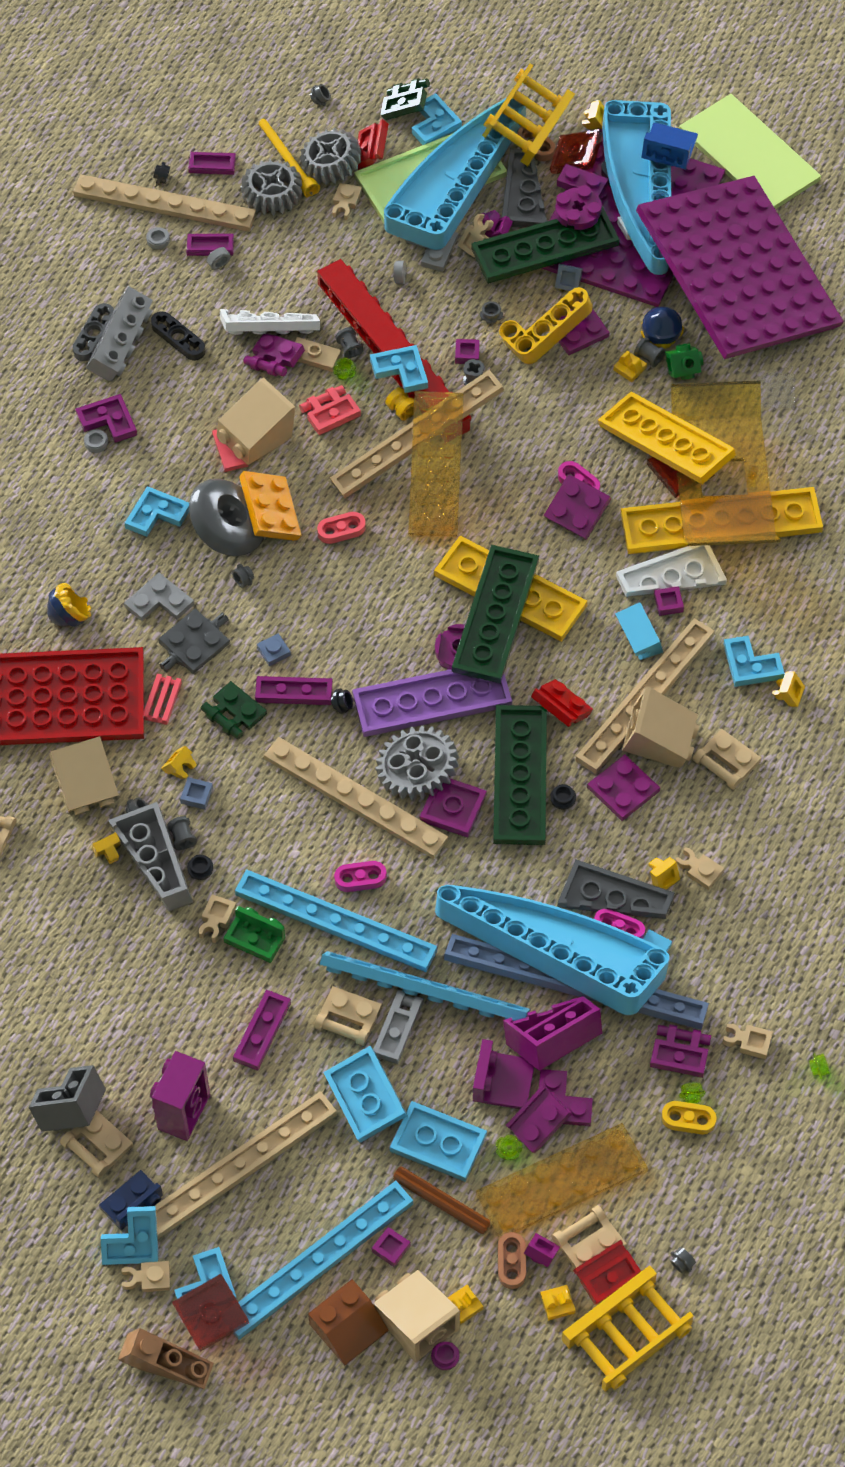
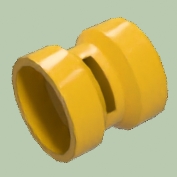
(401, 403)

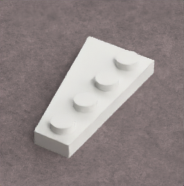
(268, 322)
(685, 567)

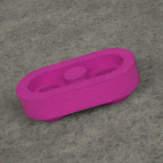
(578, 472)
(360, 875)
(621, 922)

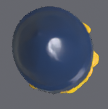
(662, 326)
(66, 607)

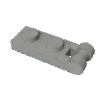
(398, 1027)

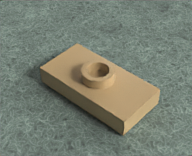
(318, 354)

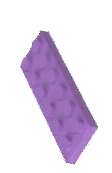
(425, 700)

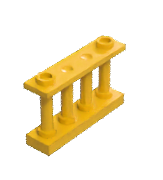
(548, 117)
(622, 1301)

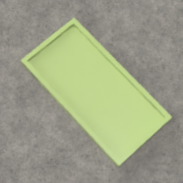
(747, 147)
(385, 178)

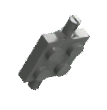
(193, 641)

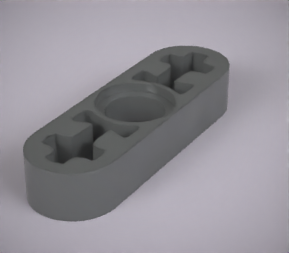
(92, 323)

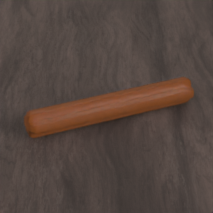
(441, 1200)

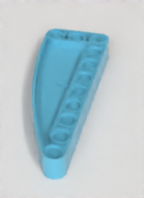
(632, 177)
(448, 181)
(561, 943)

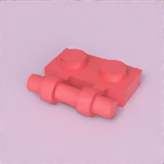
(333, 414)

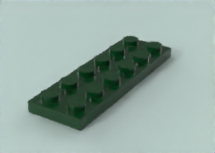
(540, 247)
(495, 614)
(520, 775)

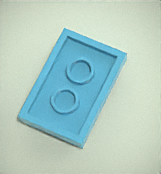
(365, 1094)
(438, 1141)

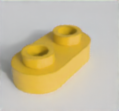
(689, 1114)

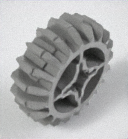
(330, 156)
(270, 180)

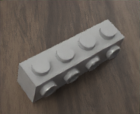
(119, 334)

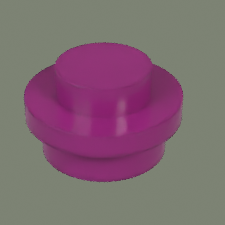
(445, 1355)

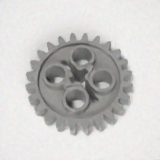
(417, 763)

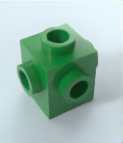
(684, 361)

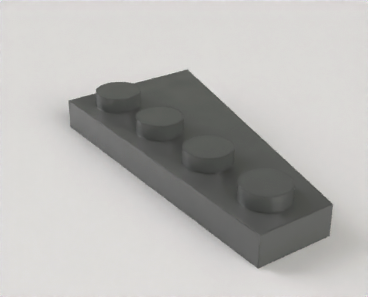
(523, 192)
(597, 889)

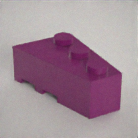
(553, 1033)

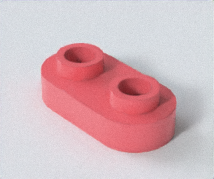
(341, 527)

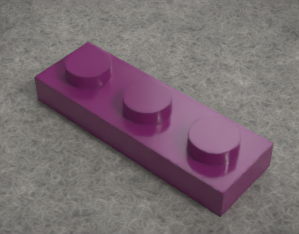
(293, 690)
(261, 1030)

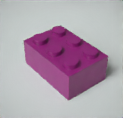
(180, 1095)

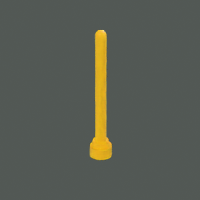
(308, 184)

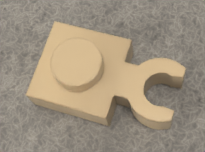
(345, 198)
(474, 233)
(701, 870)
(216, 915)
(753, 1040)
(152, 1276)

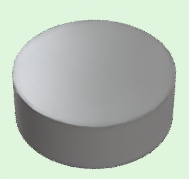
(158, 238)
(218, 258)
(399, 272)
(96, 441)

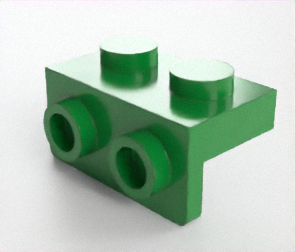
(255, 934)

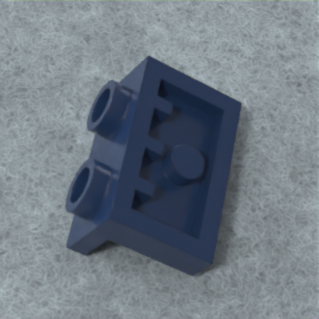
(136, 1192)

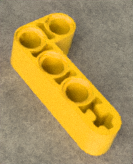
(575, 300)

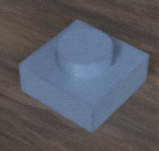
(568, 277)
(273, 649)
(196, 793)

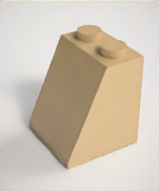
(257, 422)
(661, 729)
(84, 775)
(417, 1314)

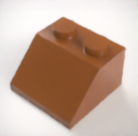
(347, 1322)

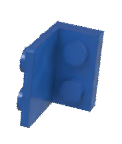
(669, 145)

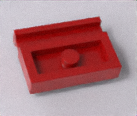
(372, 143)
(561, 702)
(607, 1272)

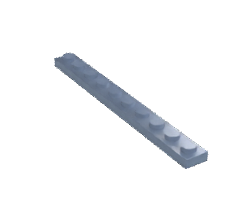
(493, 960)

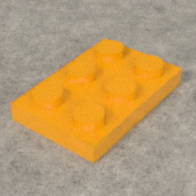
(270, 506)

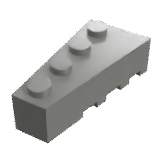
(150, 843)

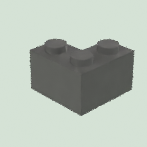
(71, 1103)

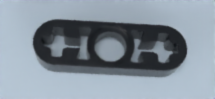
(176, 327)

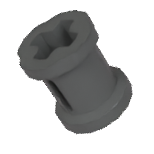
(349, 343)
(649, 352)
(472, 370)
(181, 832)

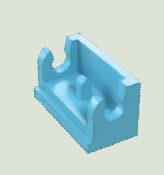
(639, 631)

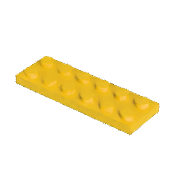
(667, 437)
(547, 606)

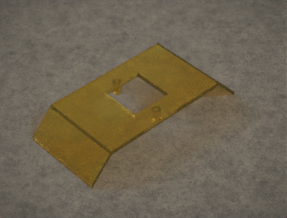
(734, 416)

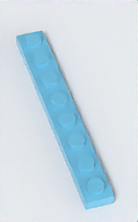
(336, 920)
(413, 985)
(323, 1255)

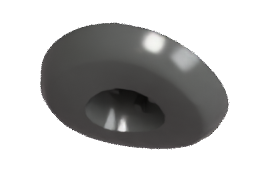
(223, 518)

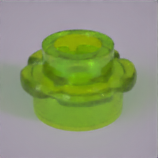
(344, 363)
(819, 1065)
(692, 1092)
(508, 1154)

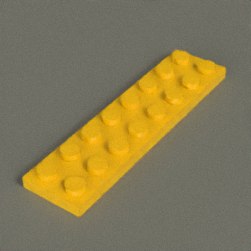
(661, 528)

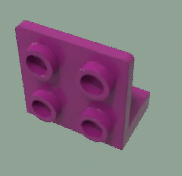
(501, 1078)

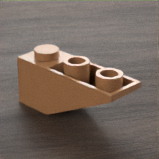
(164, 1359)

